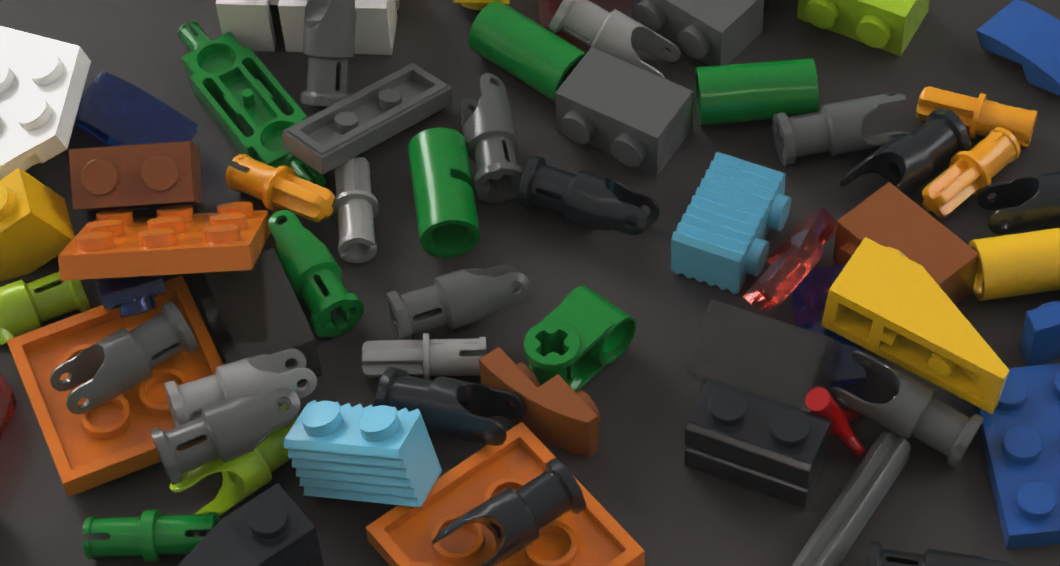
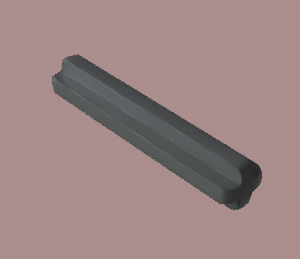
(856, 502)

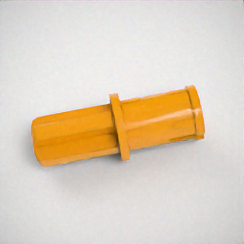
(978, 113)
(970, 172)
(280, 188)

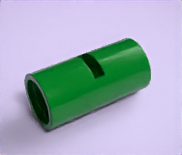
(523, 48)
(755, 91)
(443, 193)

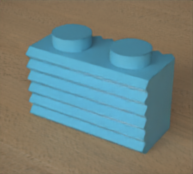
(729, 223)
(363, 453)

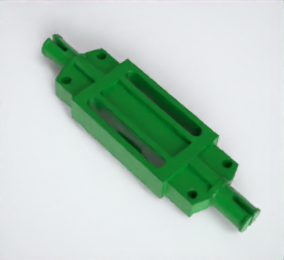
(227, 72)

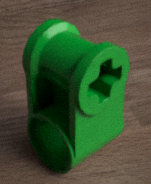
(578, 338)

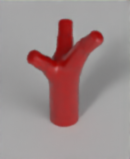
(823, 404)

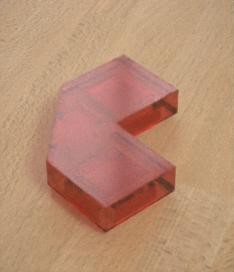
(792, 260)

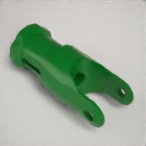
(314, 276)

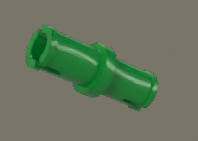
(146, 535)

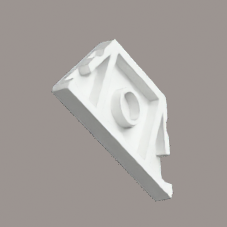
(38, 97)

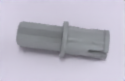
(355, 211)
(424, 356)

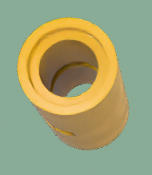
(1017, 264)

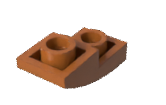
(552, 410)

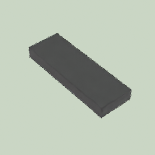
(367, 118)

